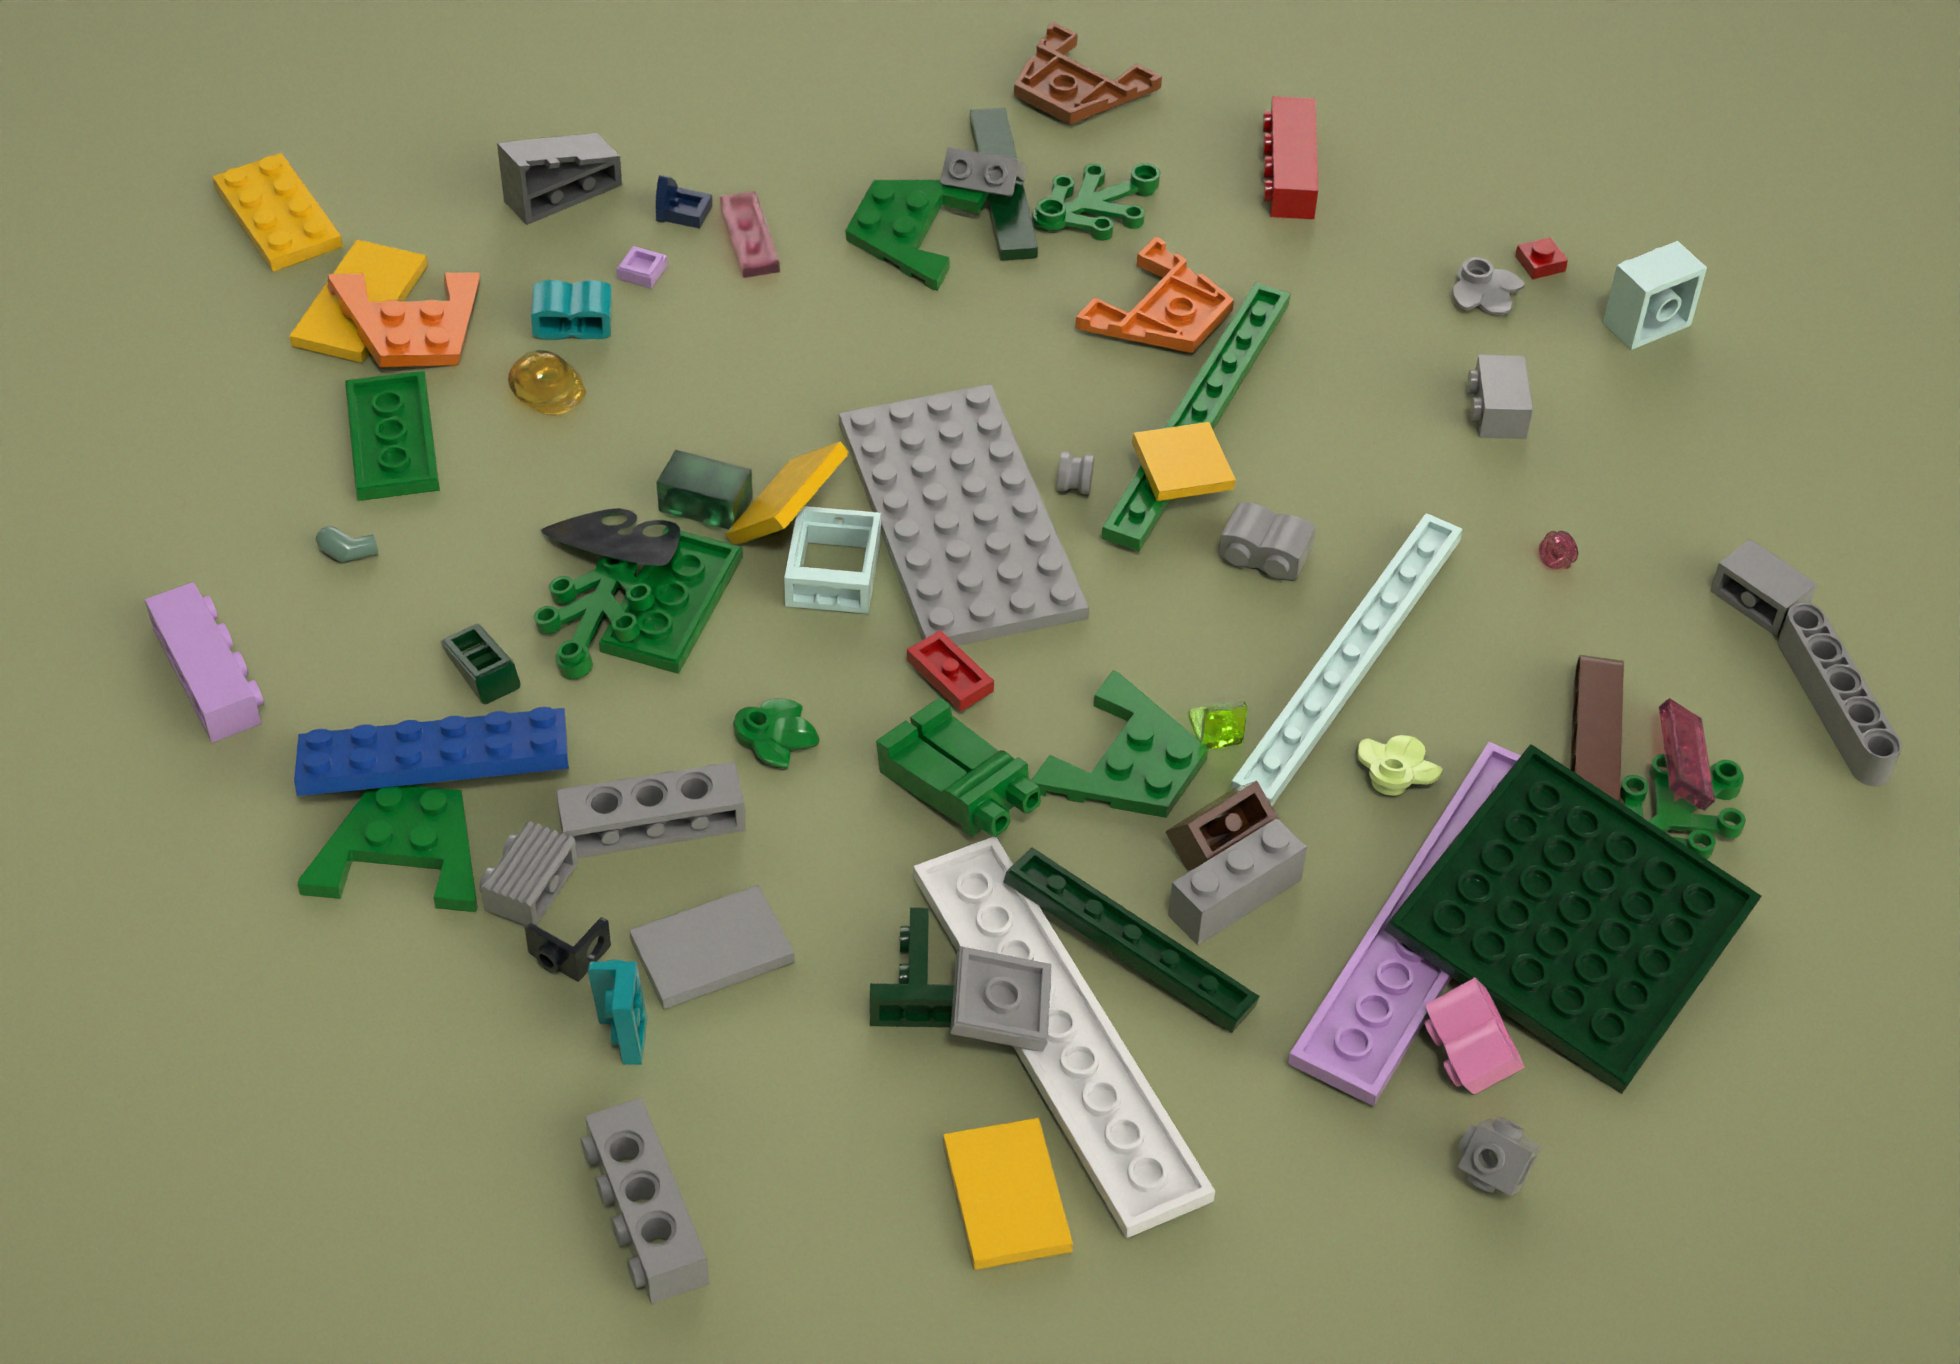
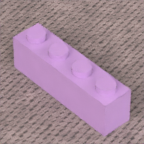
(204, 661)

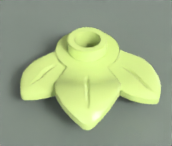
(1397, 764)

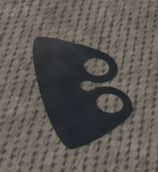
(592, 535)

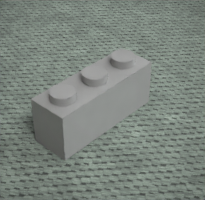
(1237, 881)

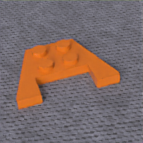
(1172, 315)
(410, 330)

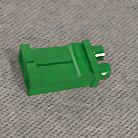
(956, 770)

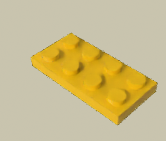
(277, 212)

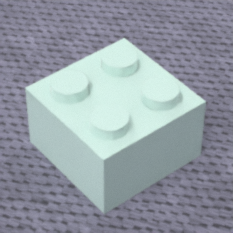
(1654, 295)

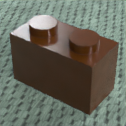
(1221, 824)

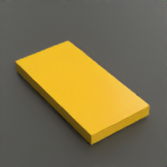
(387, 276)

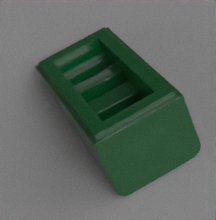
(483, 667)

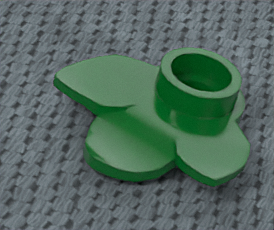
(774, 730)

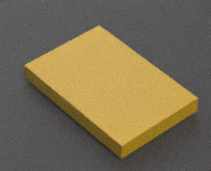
(787, 493)
(1007, 1193)

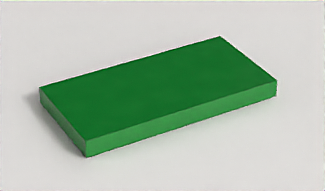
(391, 436)
(684, 601)

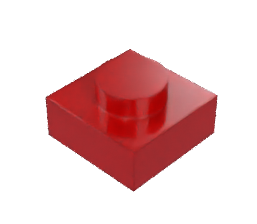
(1541, 258)

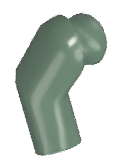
(343, 547)

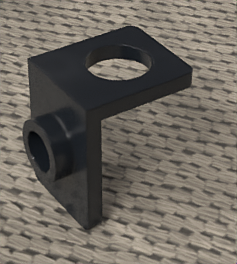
(561, 956)

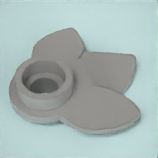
(1485, 287)

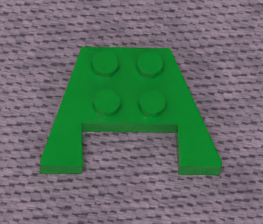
(897, 218)
(1142, 768)
(400, 829)

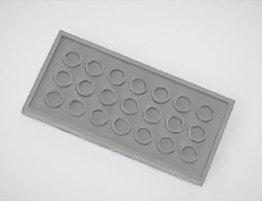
(962, 516)

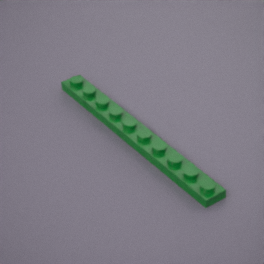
(1203, 402)

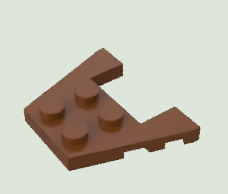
(1072, 89)

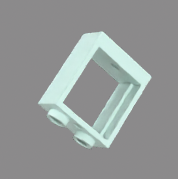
(826, 587)

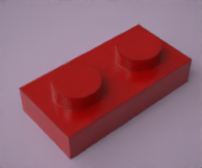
(950, 670)

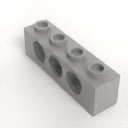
(653, 809)
(664, 1267)

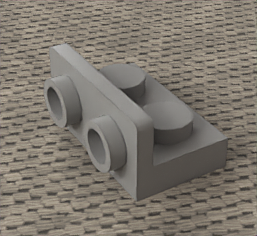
(982, 171)

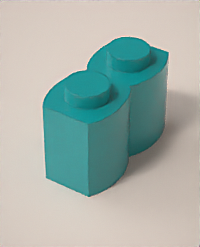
(571, 309)

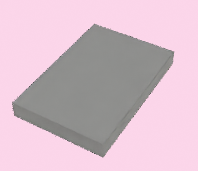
(711, 946)

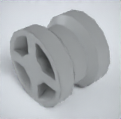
(1075, 472)

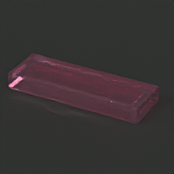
(749, 234)
(1686, 754)

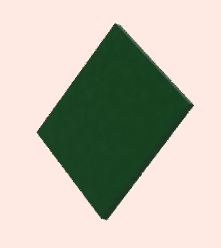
(1574, 916)

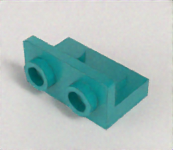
(620, 1003)

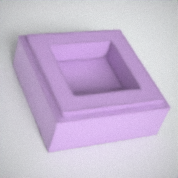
(641, 267)

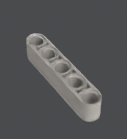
(1839, 694)

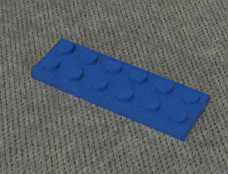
(431, 751)

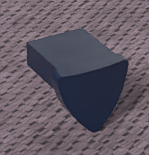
(680, 204)

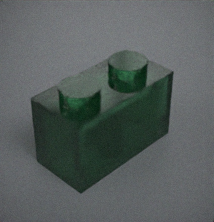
(704, 489)

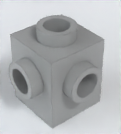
(1513, 1150)

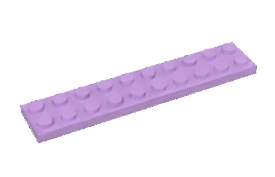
(1384, 987)

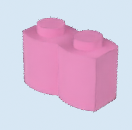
(1473, 1037)

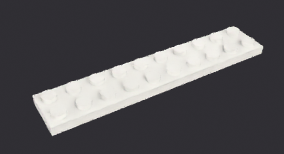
(1085, 1068)

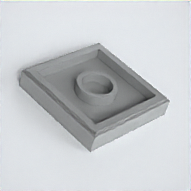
(1001, 999)

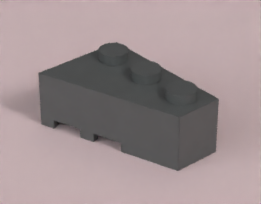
(556, 173)

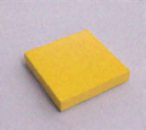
(1183, 461)

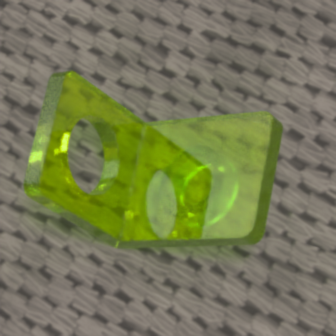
(1221, 725)

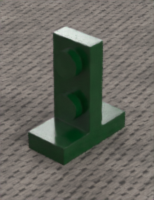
(912, 1000)

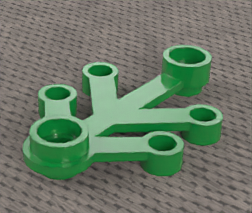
(1055, 214)
(610, 574)
(1678, 815)

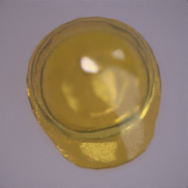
(546, 382)

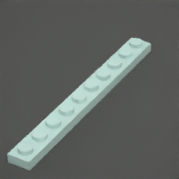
(1349, 658)

